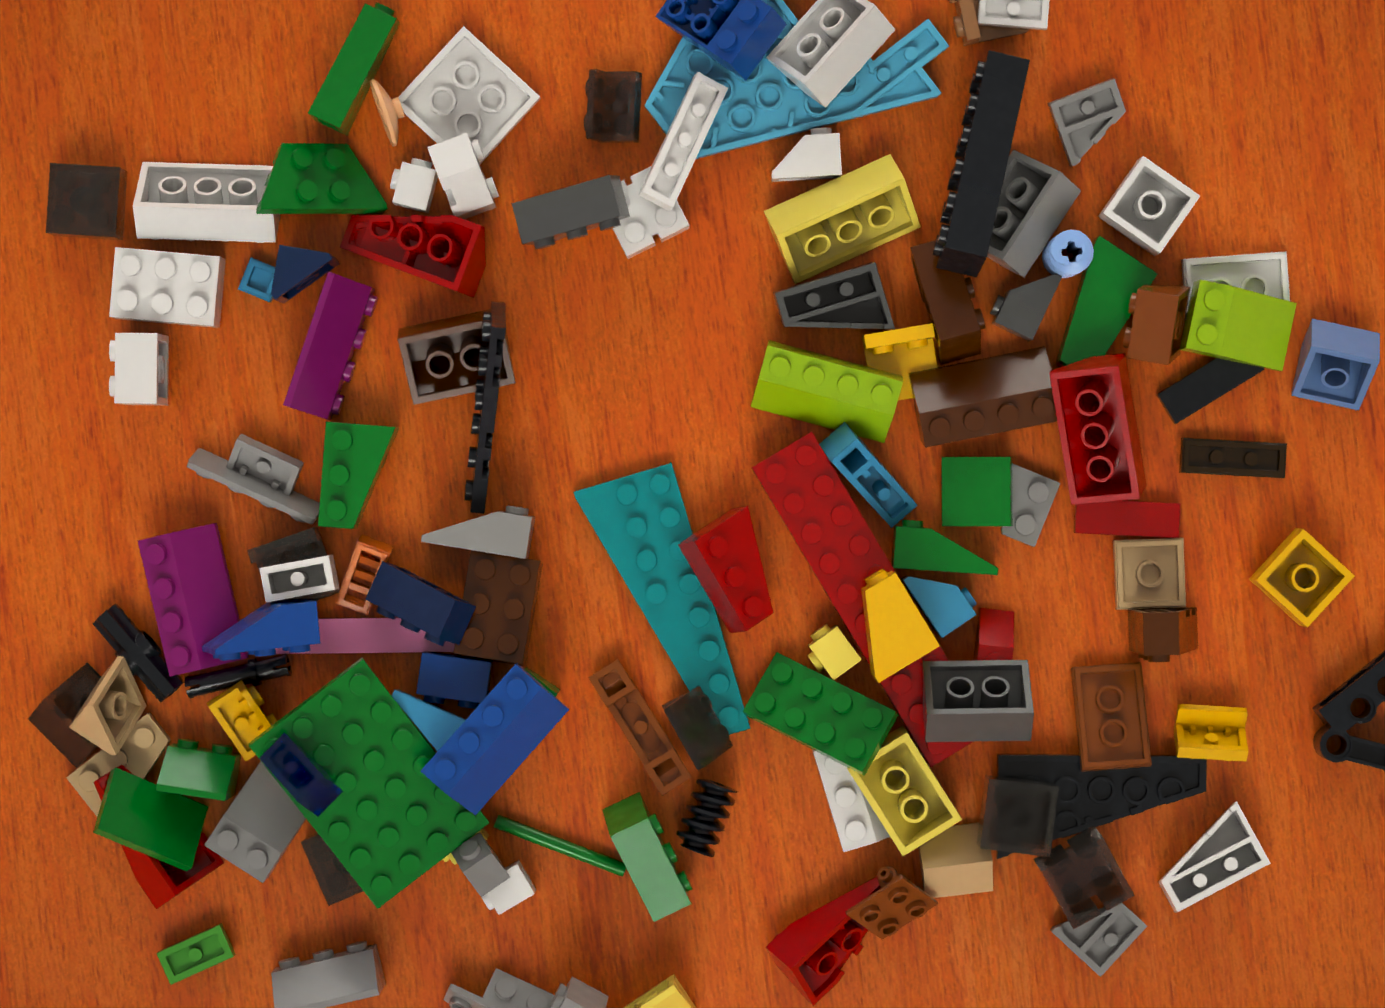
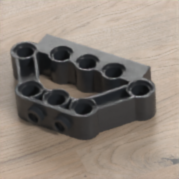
(1337, 717)

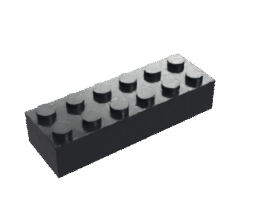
(980, 163)

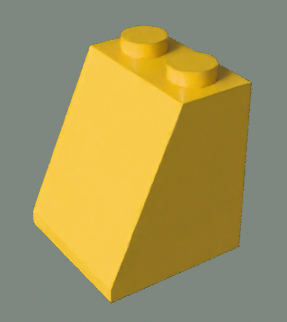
(893, 626)

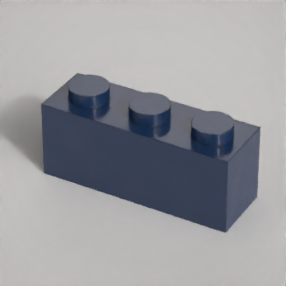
(420, 604)

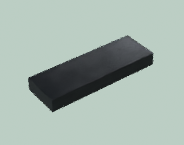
(1204, 387)

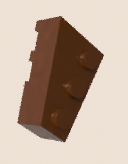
(948, 306)
(1162, 632)

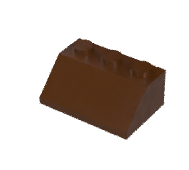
(445, 355)

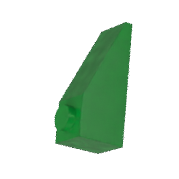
(927, 550)

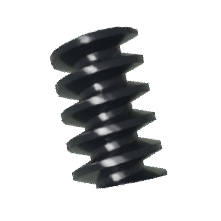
(706, 817)

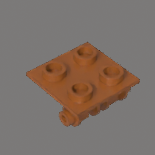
(892, 905)

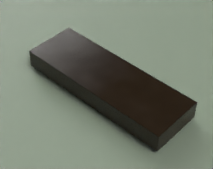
(1233, 458)

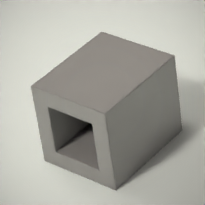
(480, 864)

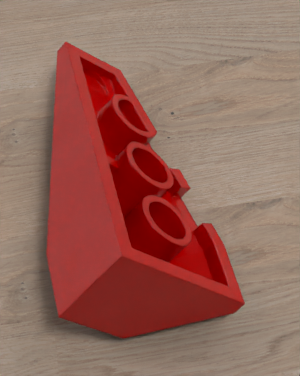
(429, 247)
(161, 880)
(820, 943)

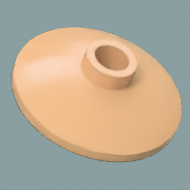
(389, 110)

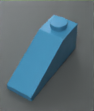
(867, 474)

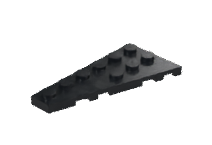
(486, 401)
(1105, 795)

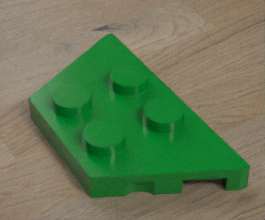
(319, 181)

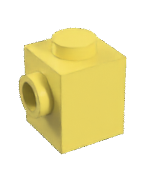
(832, 651)

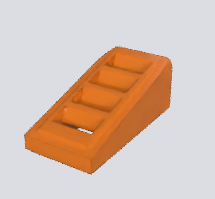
(373, 547)

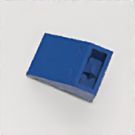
(726, 30)
(274, 625)

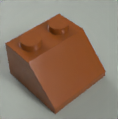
(1156, 323)

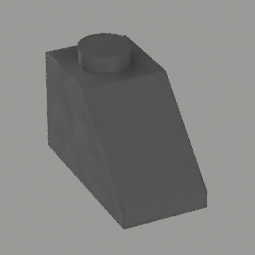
(1024, 307)

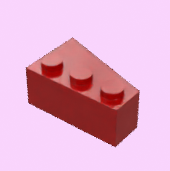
(730, 569)

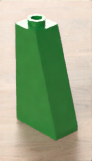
(354, 68)
(1102, 302)

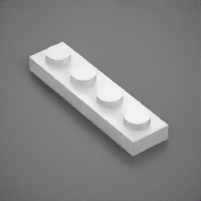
(683, 141)

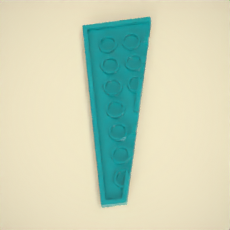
(640, 527)

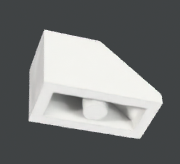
(811, 158)

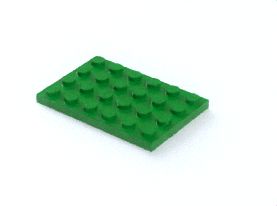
(390, 816)

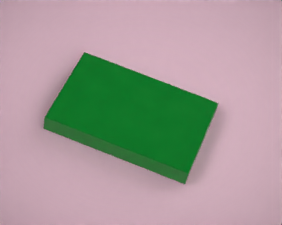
(150, 820)

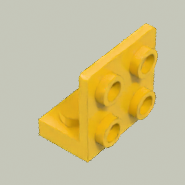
(901, 352)

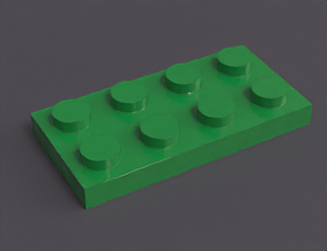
(820, 713)

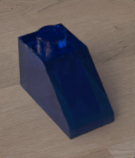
(301, 775)

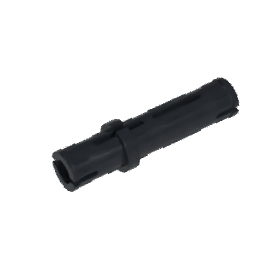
(249, 673)

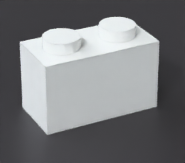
(299, 578)

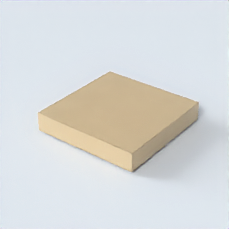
(1149, 573)

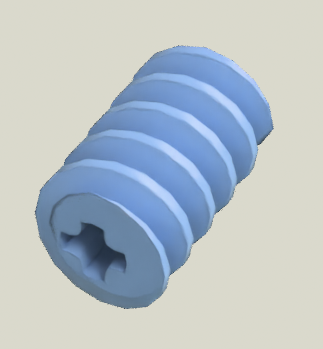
(1074, 242)

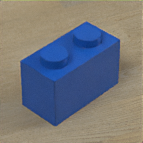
(454, 678)

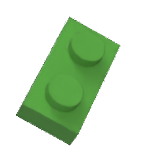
(196, 954)

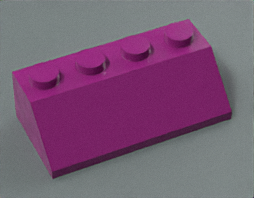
(330, 346)
(189, 594)

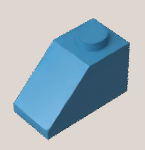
(941, 603)

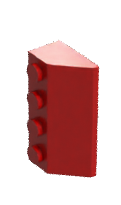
(1098, 430)

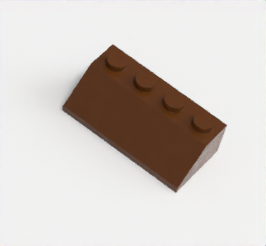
(983, 396)

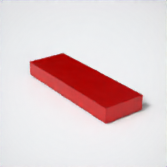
(1128, 518)

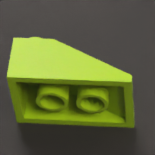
(1237, 325)

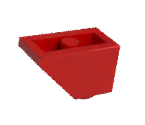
(994, 635)

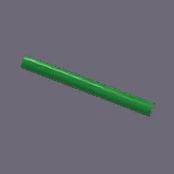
(560, 845)

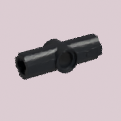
(139, 652)

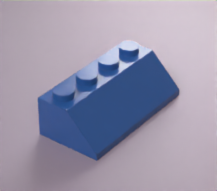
(495, 739)

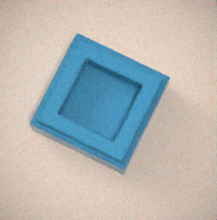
(258, 279)

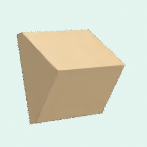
(111, 708)
(955, 863)

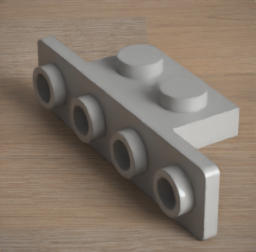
(259, 474)
(501, 992)

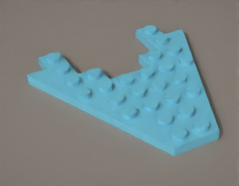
(774, 107)

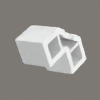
(462, 177)

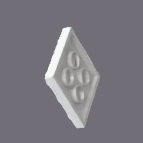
(467, 93)

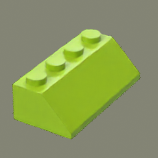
(826, 391)

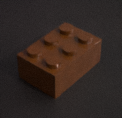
(505, 605)

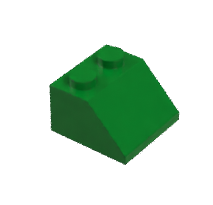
(199, 770)

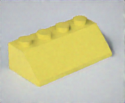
(843, 218)

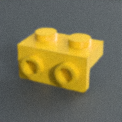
(241, 716)
(1211, 732)

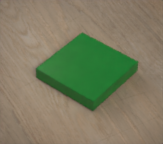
(977, 491)

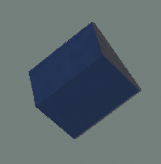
(297, 270)

